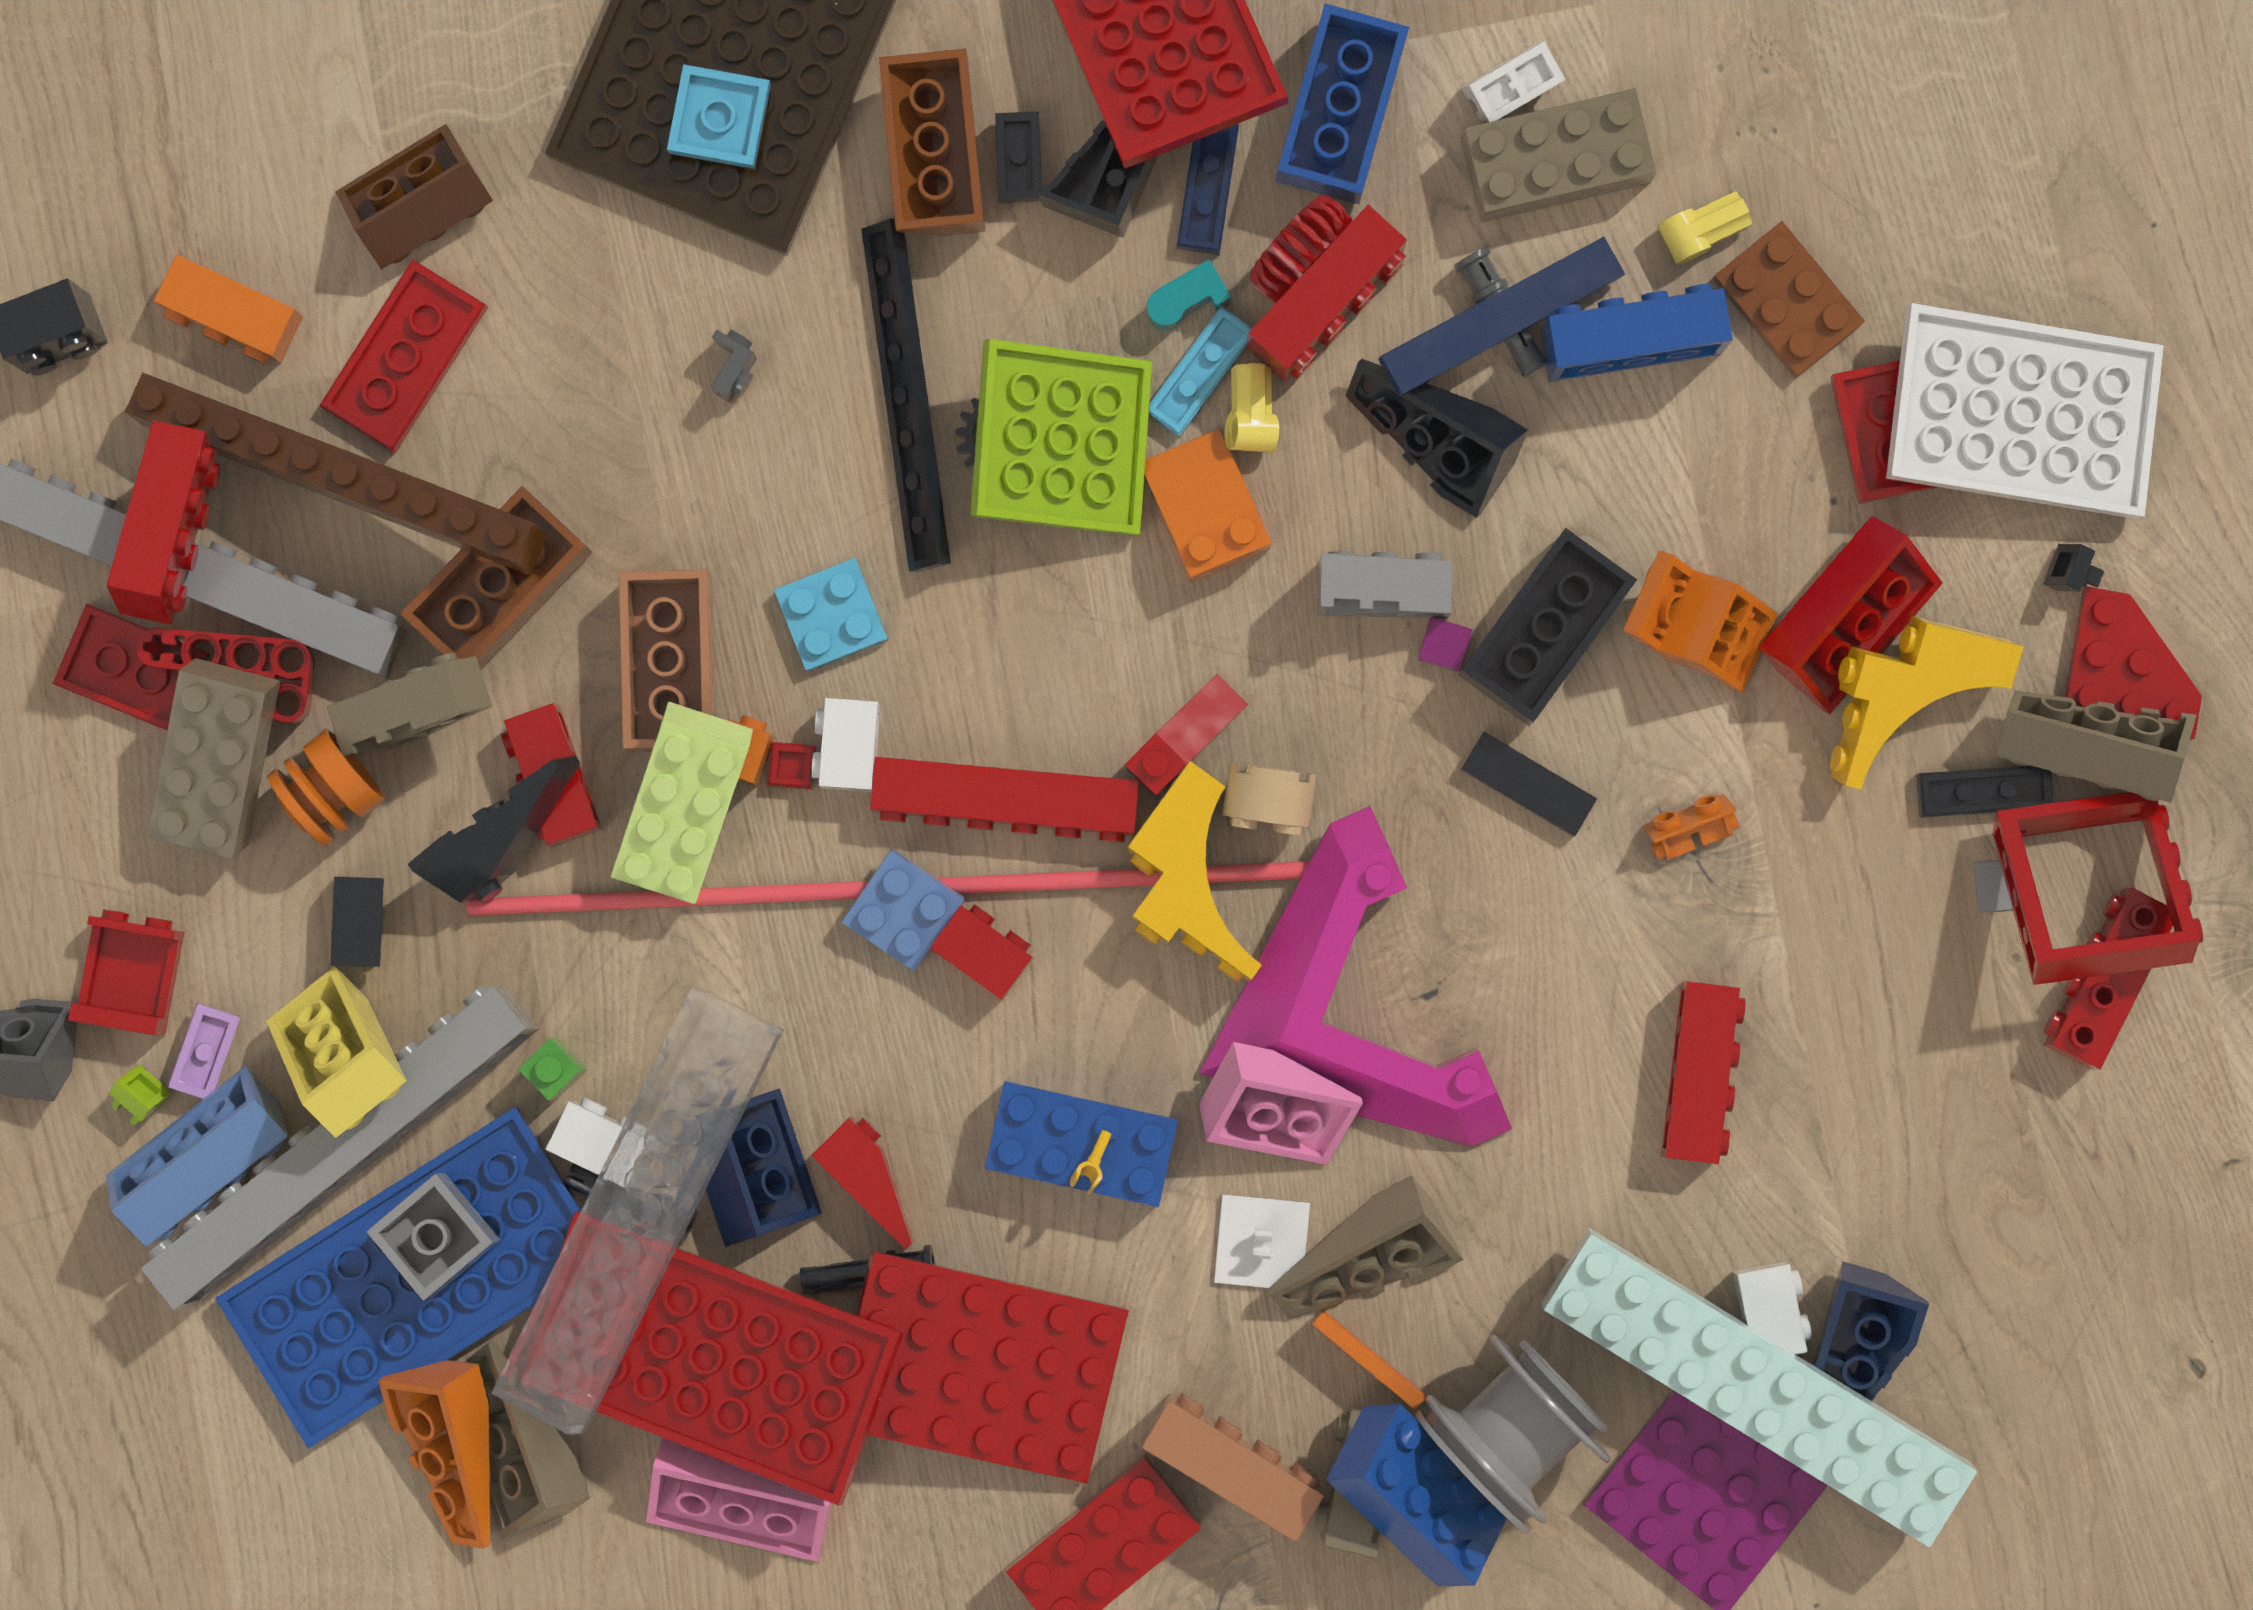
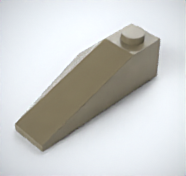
(1382, 1242)
(529, 1460)

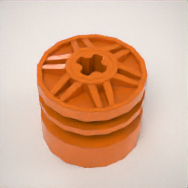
(325, 788)

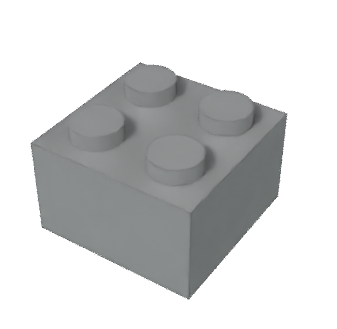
(433, 1236)

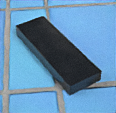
(1528, 784)
(1982, 790)

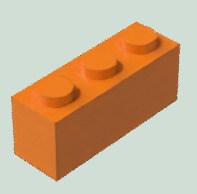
(227, 310)

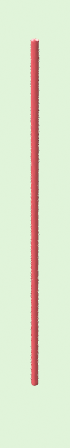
(852, 889)

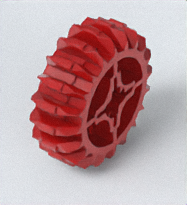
(1298, 246)

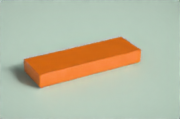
(1368, 1359)

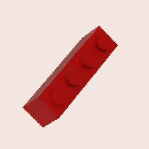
(1701, 1072)

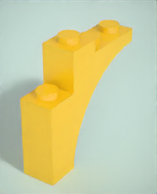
(1890, 689)
(1181, 900)

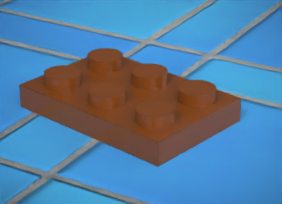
(1788, 299)

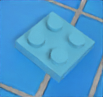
(718, 116)
(831, 615)

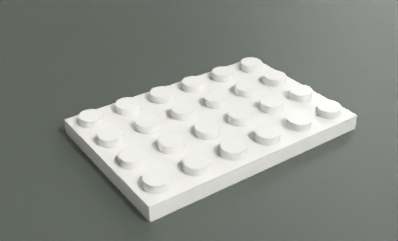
(2025, 411)

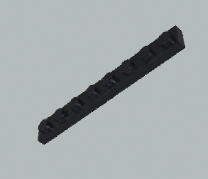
(906, 396)

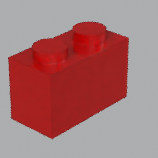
(982, 951)

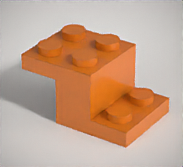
(1700, 621)

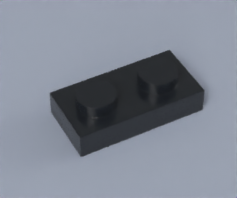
(1018, 157)

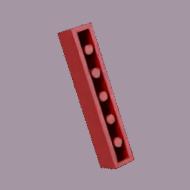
(1004, 797)

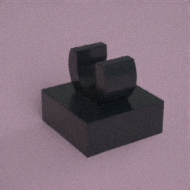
(2072, 569)

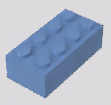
(196, 1157)

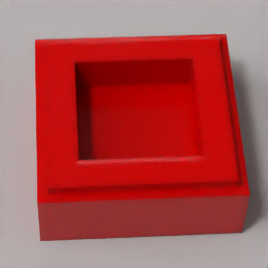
(791, 765)

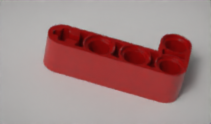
(226, 652)

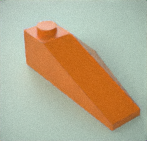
(447, 1426)

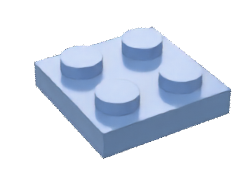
(902, 909)

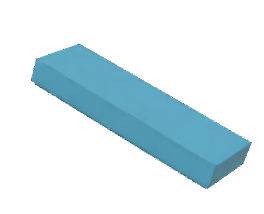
(1200, 372)

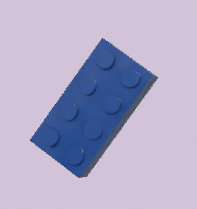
(1342, 104)
(1636, 333)
(1052, 1133)
(1416, 1496)

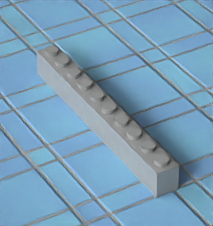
(217, 580)

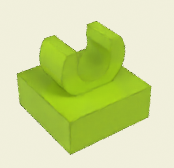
(139, 1094)

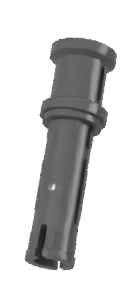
(1486, 283)

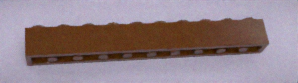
(343, 475)

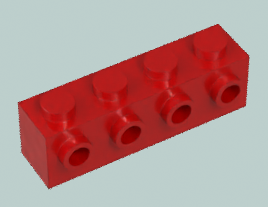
(2101, 1004)

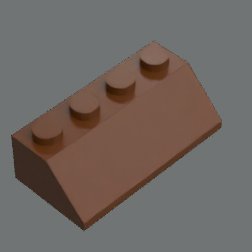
(932, 143)

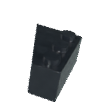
(1097, 186)

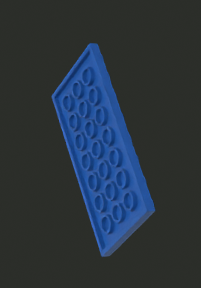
(343, 1316)

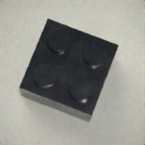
(49, 327)

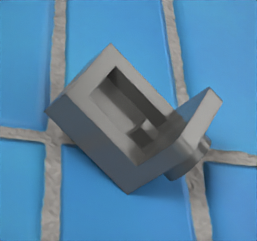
(735, 374)

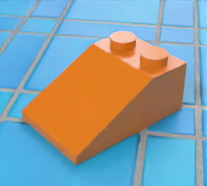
(1205, 506)

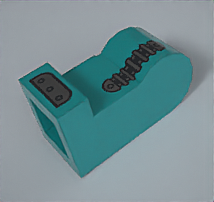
(1186, 294)

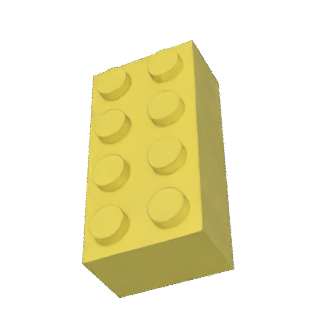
(336, 1052)

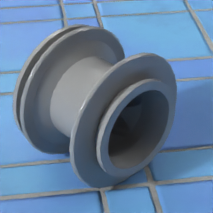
(1514, 1431)

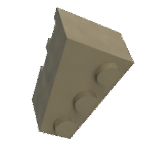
(410, 706)
(1340, 1521)

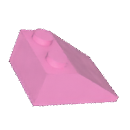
(1276, 1106)

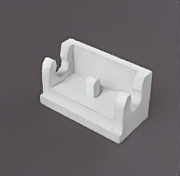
(1514, 82)

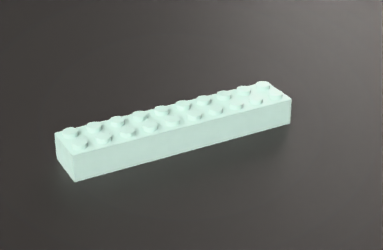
(1759, 1387)

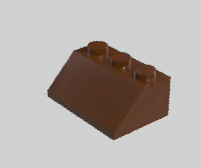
(413, 197)

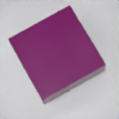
(1445, 644)

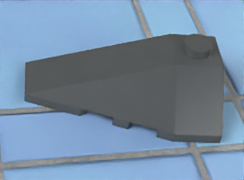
(36, 1049)

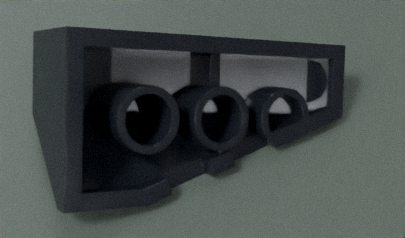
(488, 853)

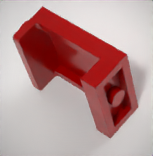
(128, 974)

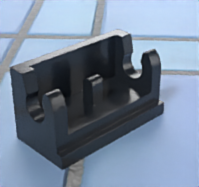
(356, 921)

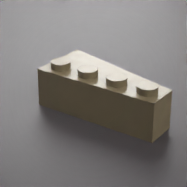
(2097, 743)

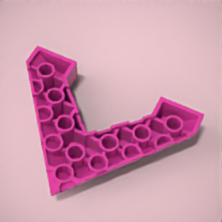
(1298, 976)

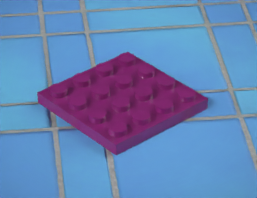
(1703, 1500)

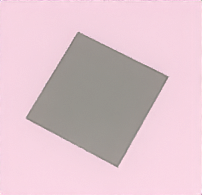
(1991, 887)

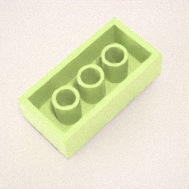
(682, 802)

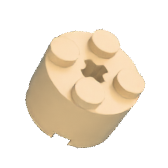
(1269, 797)

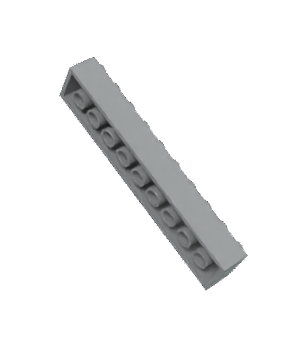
(320, 1164)

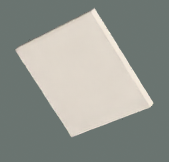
(1259, 1239)

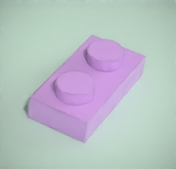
(203, 1051)

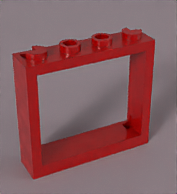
(2101, 958)

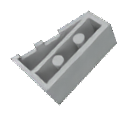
(1384, 585)

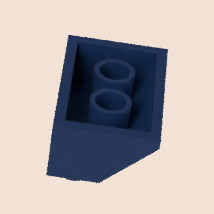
(761, 1175)

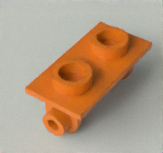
(1672, 830)

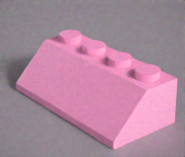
(733, 1504)

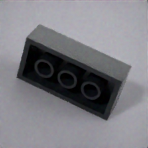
(1547, 627)

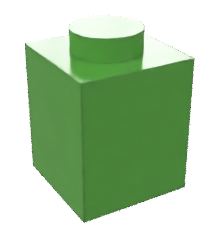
(552, 1069)

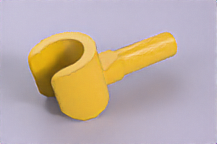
(1091, 1167)

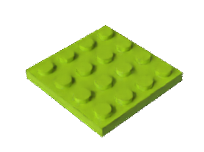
(1061, 438)

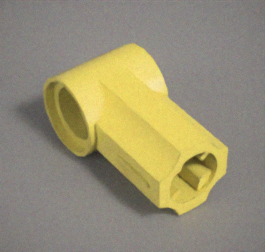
(1694, 232)
(1251, 421)

